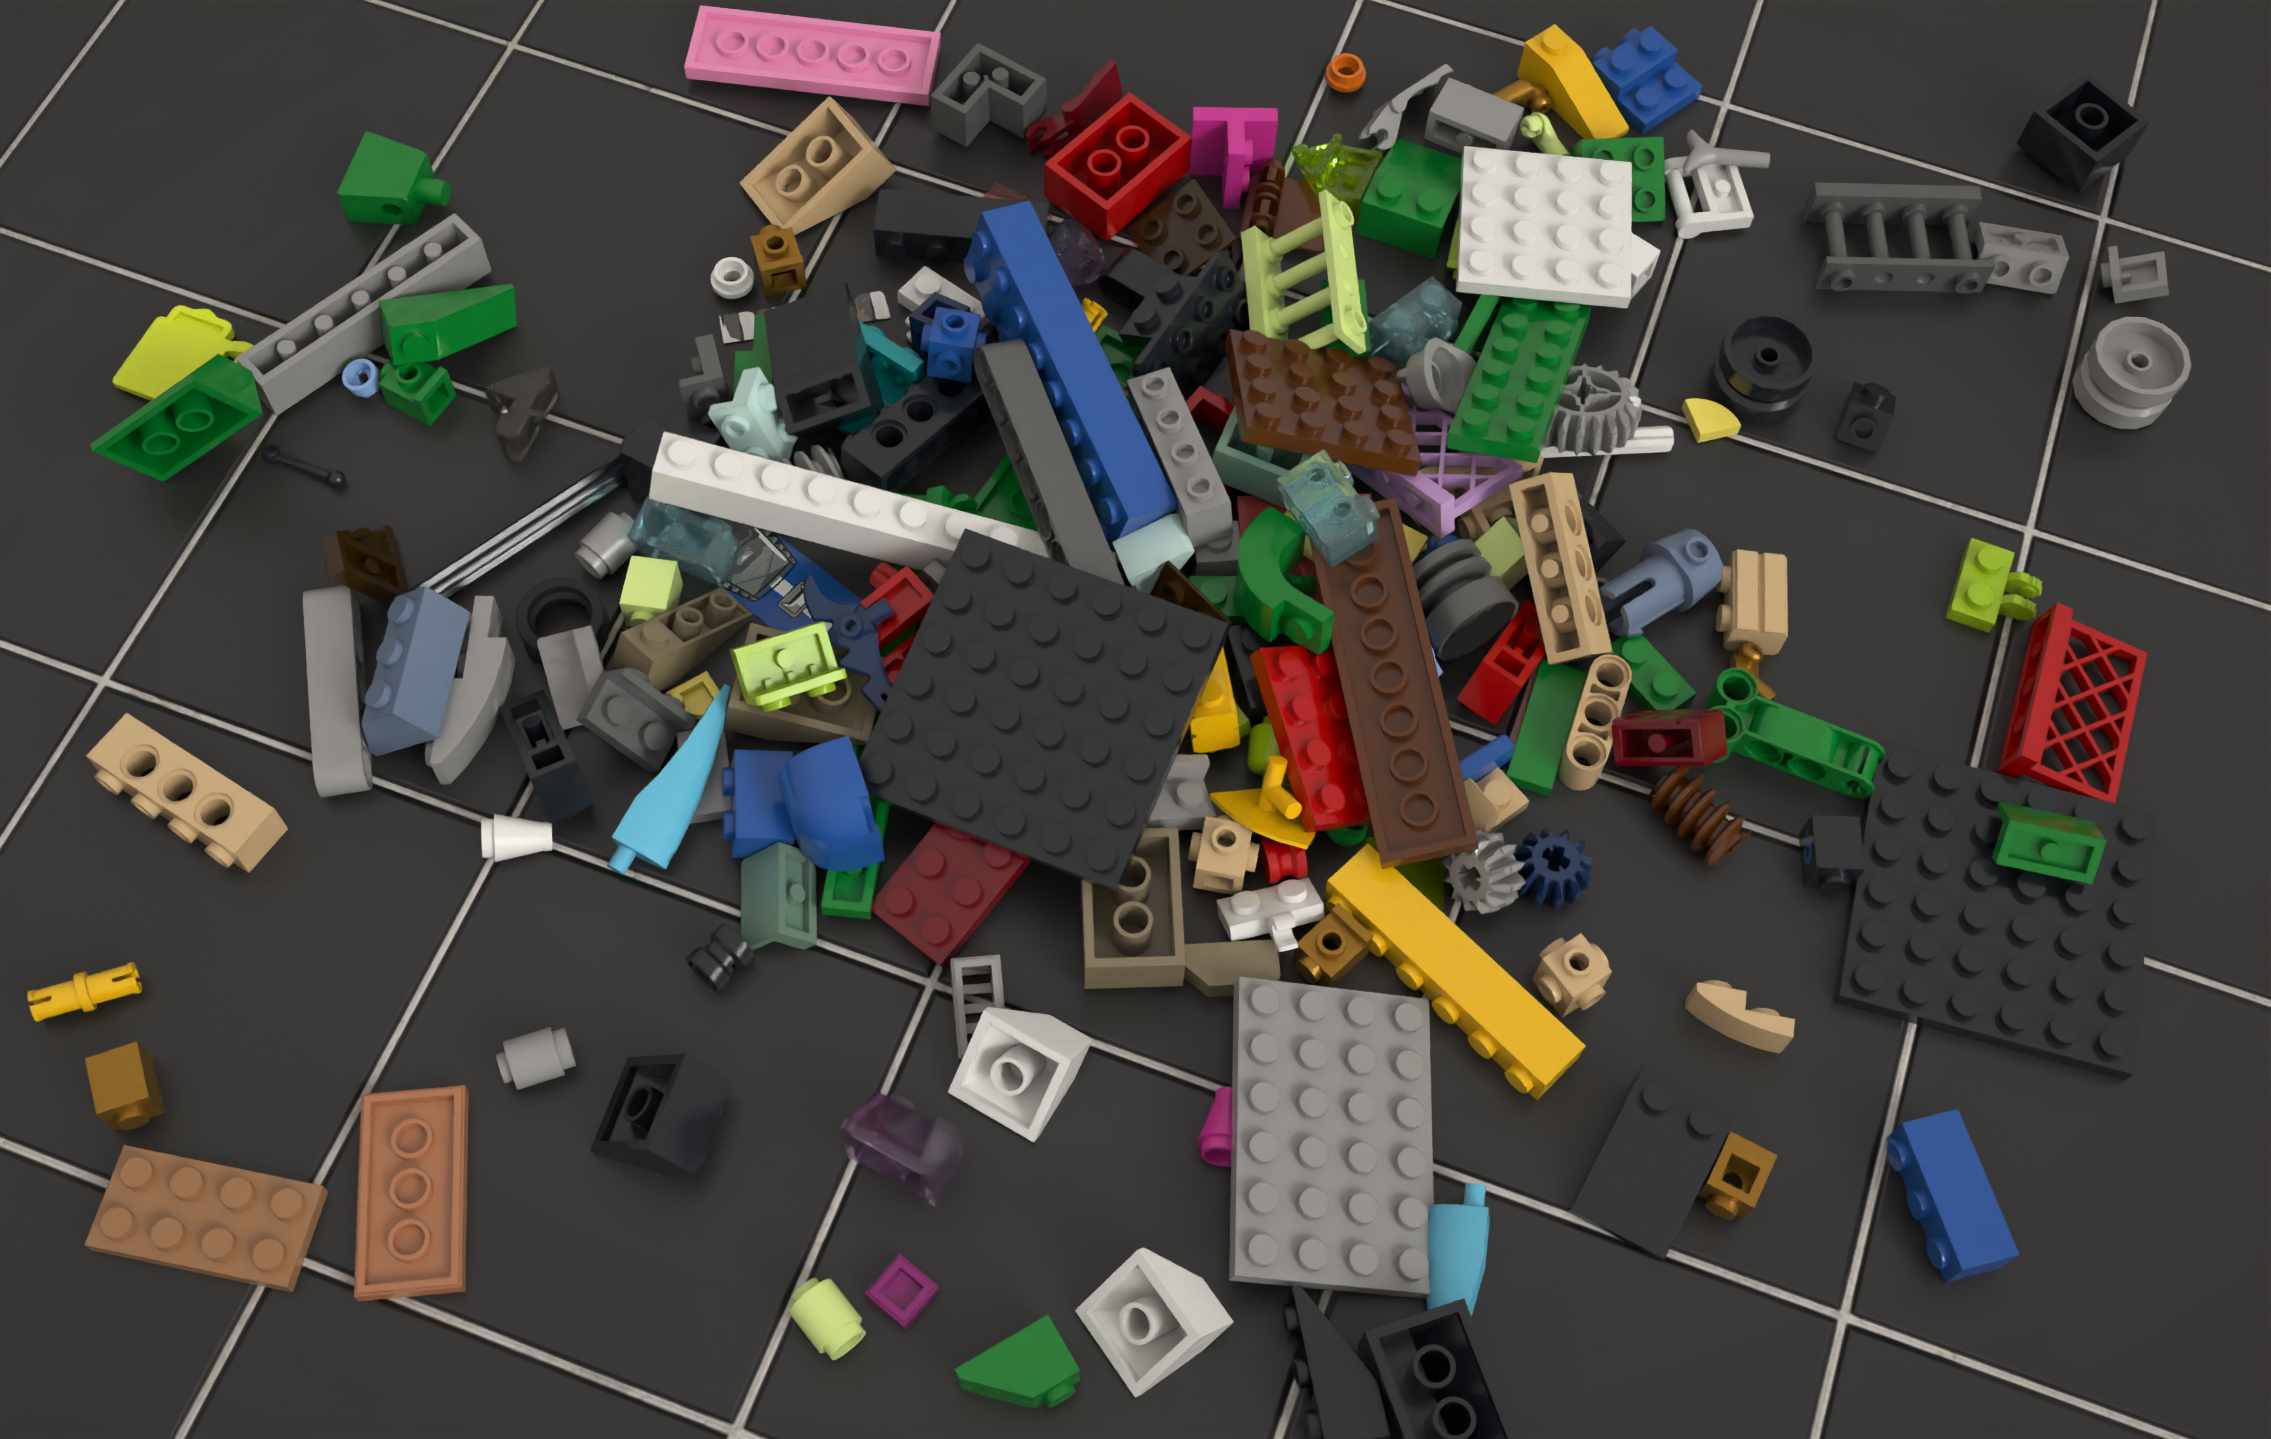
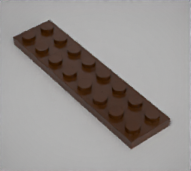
(1395, 700)

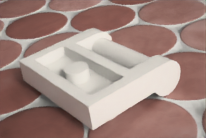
(1720, 195)

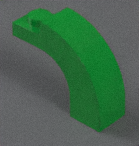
(1267, 601)

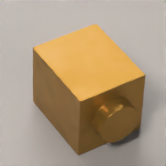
(125, 1086)

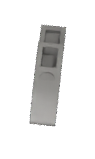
(476, 693)

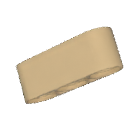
(1603, 705)

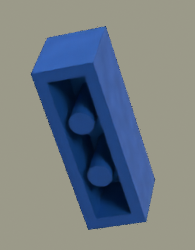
(1951, 1196)

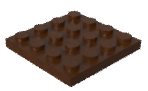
(1320, 401)

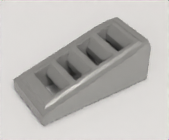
(973, 966)

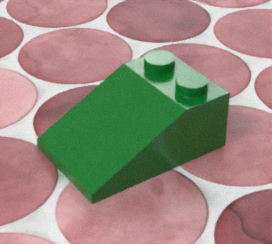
(1412, 199)

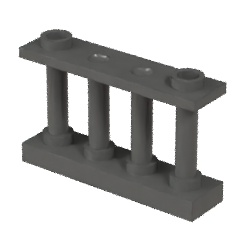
(1897, 205)

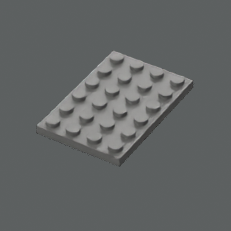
(1330, 1139)

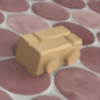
(1754, 601)

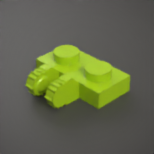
(1981, 586)

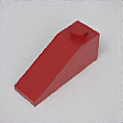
(1505, 666)

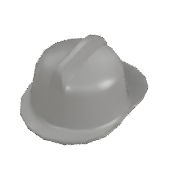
(1438, 375)

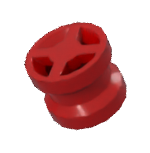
(1281, 860)

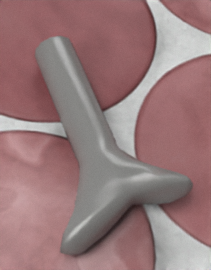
(1705, 154)

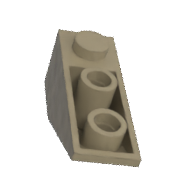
(680, 638)

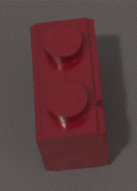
(1669, 737)

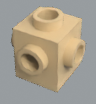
(1222, 855)
(1572, 974)

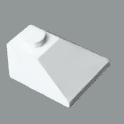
(1019, 1068)
(1152, 1318)

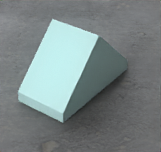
(1149, 548)

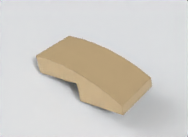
(1724, 1011)

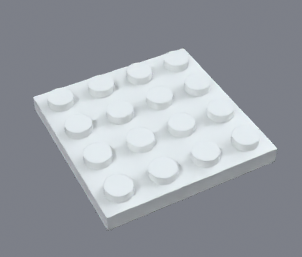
(1545, 227)

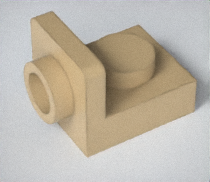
(1485, 514)

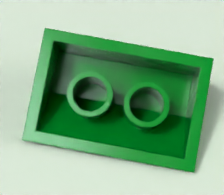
(184, 420)

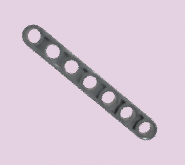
(1042, 459)

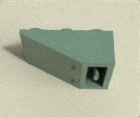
(1252, 466)

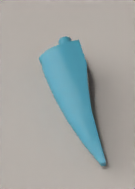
(667, 804)
(1457, 1248)

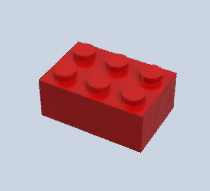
(1117, 167)

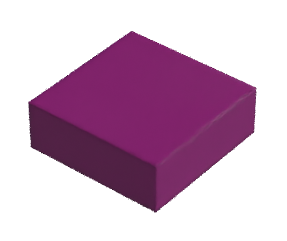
(902, 1291)

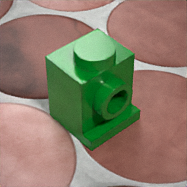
(417, 390)

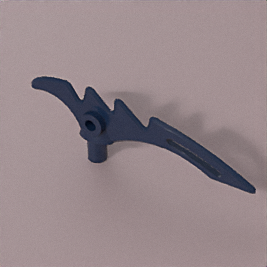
(857, 632)

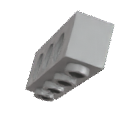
(1181, 456)

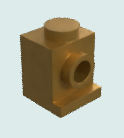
(777, 252)
(1345, 935)
(1745, 1165)

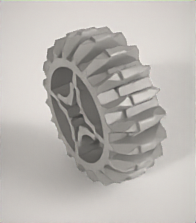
(1594, 412)

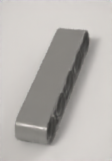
(336, 691)

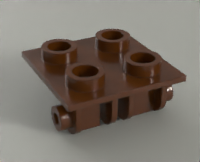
(1280, 205)

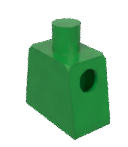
(389, 183)

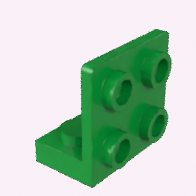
(1647, 170)

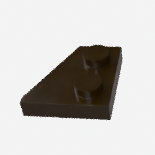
(366, 562)

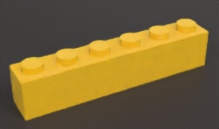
(1454, 974)

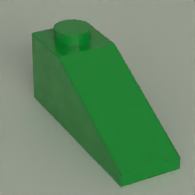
(445, 322)

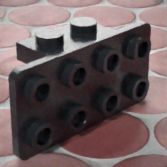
(1187, 323)

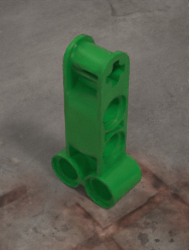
(1792, 738)

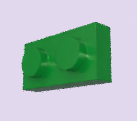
(1653, 679)

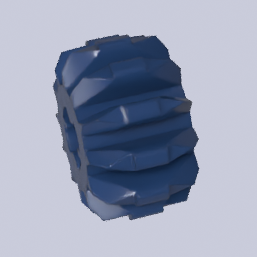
(1567, 858)

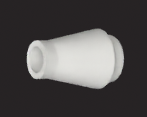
(514, 837)

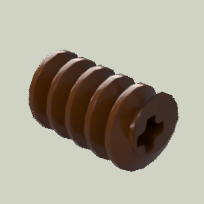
(1698, 815)

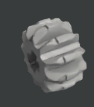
(1485, 876)

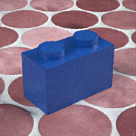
(757, 805)

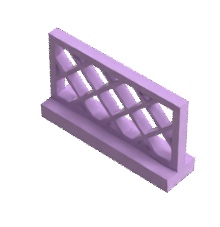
(1425, 495)

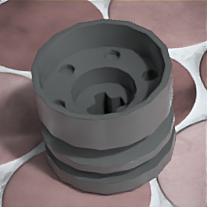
(1461, 599)

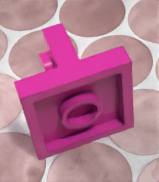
(1232, 146)

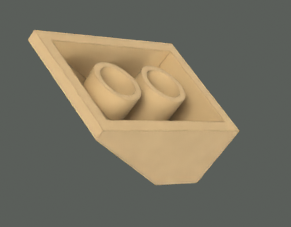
(817, 170)

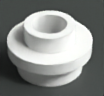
(732, 269)

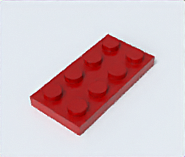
(1313, 734)

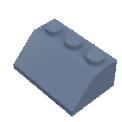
(413, 671)

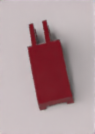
(1077, 113)

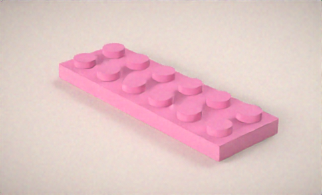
(813, 55)

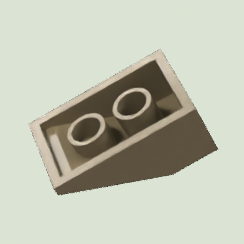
(807, 718)

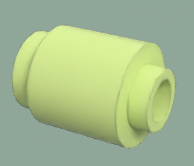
(826, 1317)

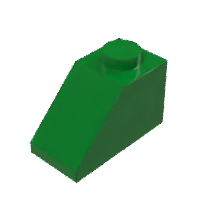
(1024, 1368)

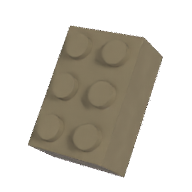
(1139, 932)

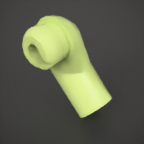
(1542, 134)

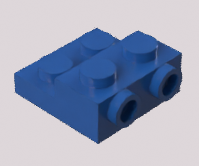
(1645, 78)

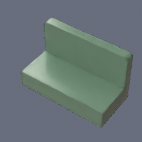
(778, 898)

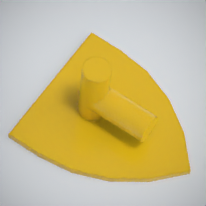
(1268, 809)

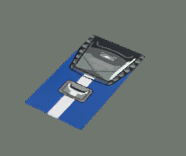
(771, 580)

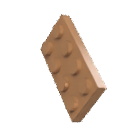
(207, 1218)

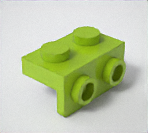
(786, 666)

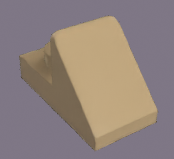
(1494, 801)

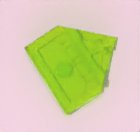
(1338, 169)

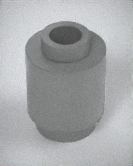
(606, 545)
(536, 1057)

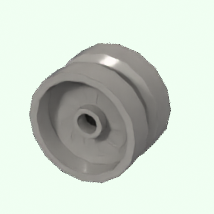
(2131, 372)

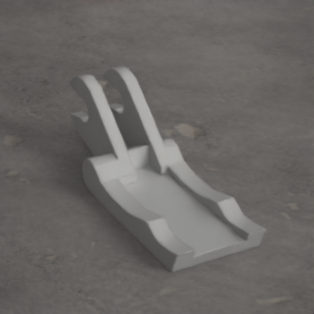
(1387, 118)

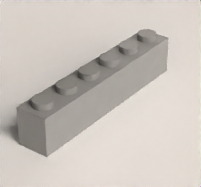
(348, 321)

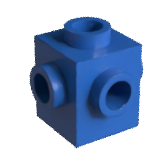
(952, 343)

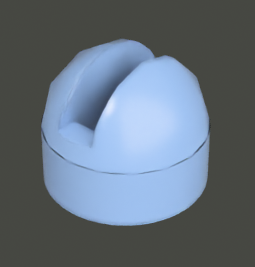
(355, 384)

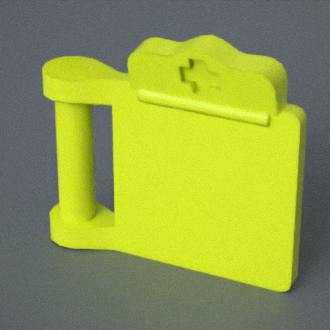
(175, 349)

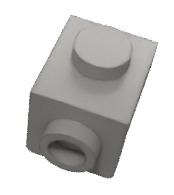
(2135, 276)

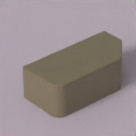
(1219, 964)

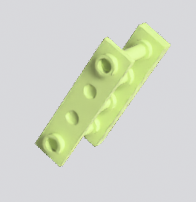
(1268, 284)

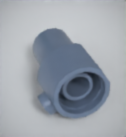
(1669, 577)

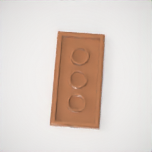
(412, 1193)

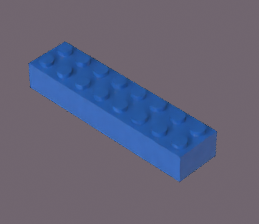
(1033, 300)

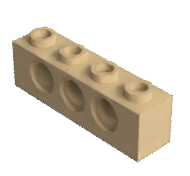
(1560, 567)
(135, 747)

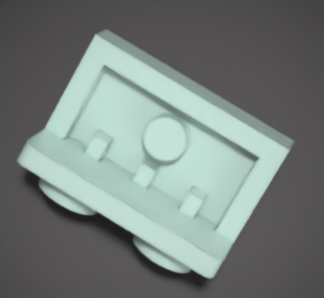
(754, 419)

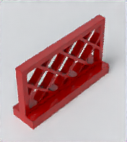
(2036, 698)

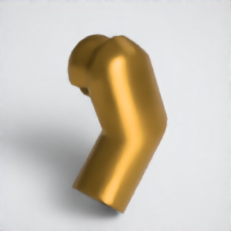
(1526, 94)
(1747, 658)

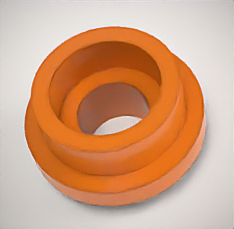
(1345, 73)

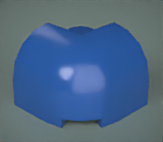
(831, 807)

